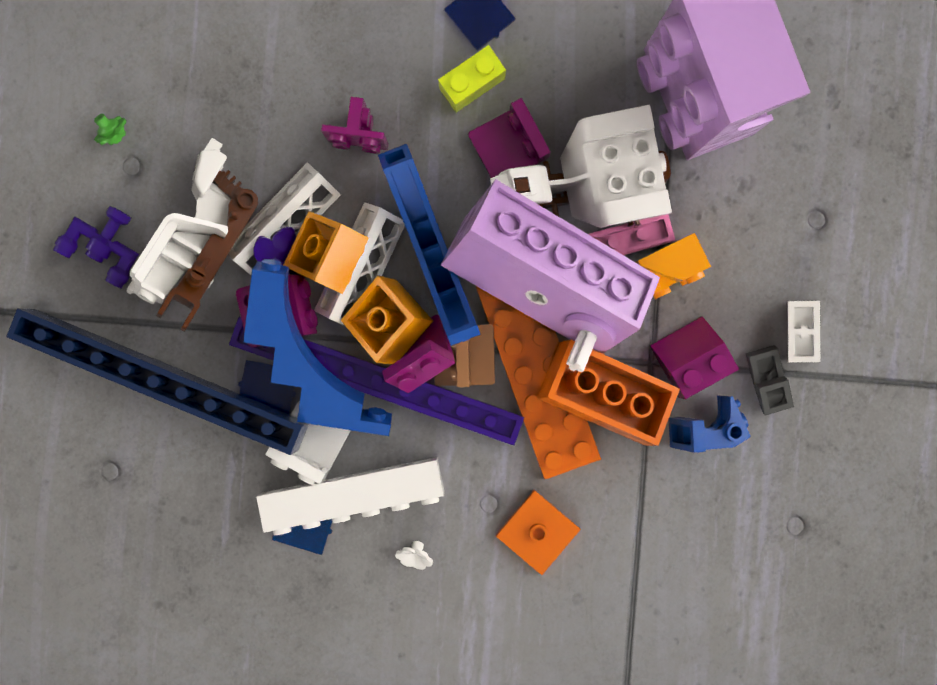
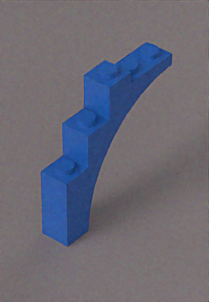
(428, 244)

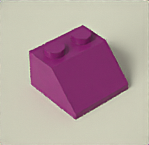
(694, 357)

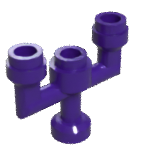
(100, 245)

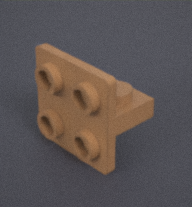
(473, 361)

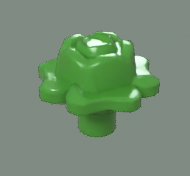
(109, 130)

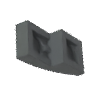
(769, 380)

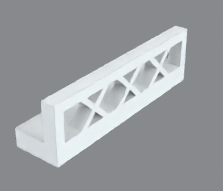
(280, 209)
(368, 224)

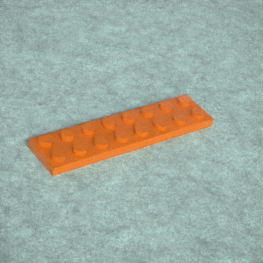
(526, 351)

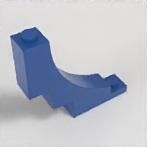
(323, 396)

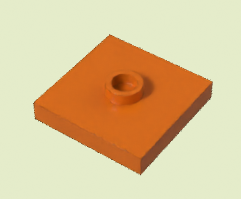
(538, 532)

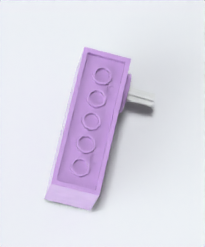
(551, 272)

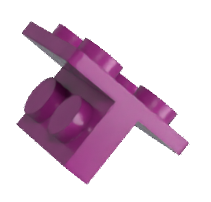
(358, 130)

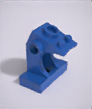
(692, 435)

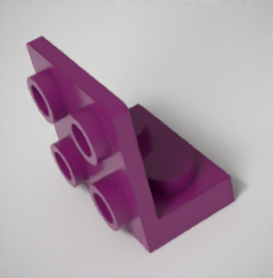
(509, 141)

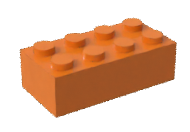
(610, 395)

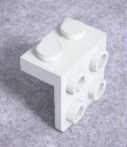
(315, 453)

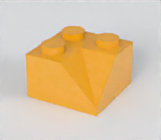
(326, 251)
(676, 263)
(386, 320)

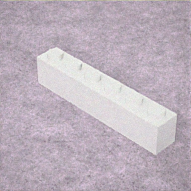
(351, 495)

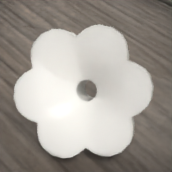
(414, 556)

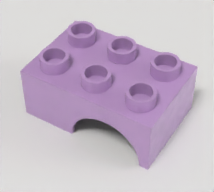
(719, 71)

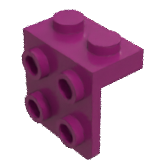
(300, 304)
(423, 360)

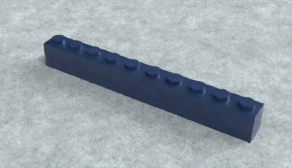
(157, 380)

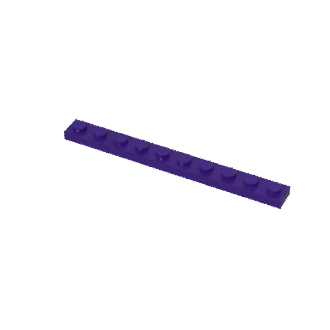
(424, 399)

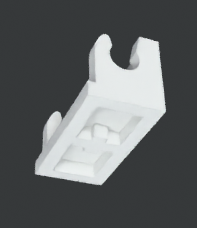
(803, 331)

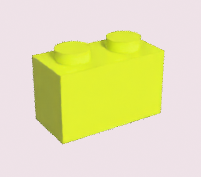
(472, 78)

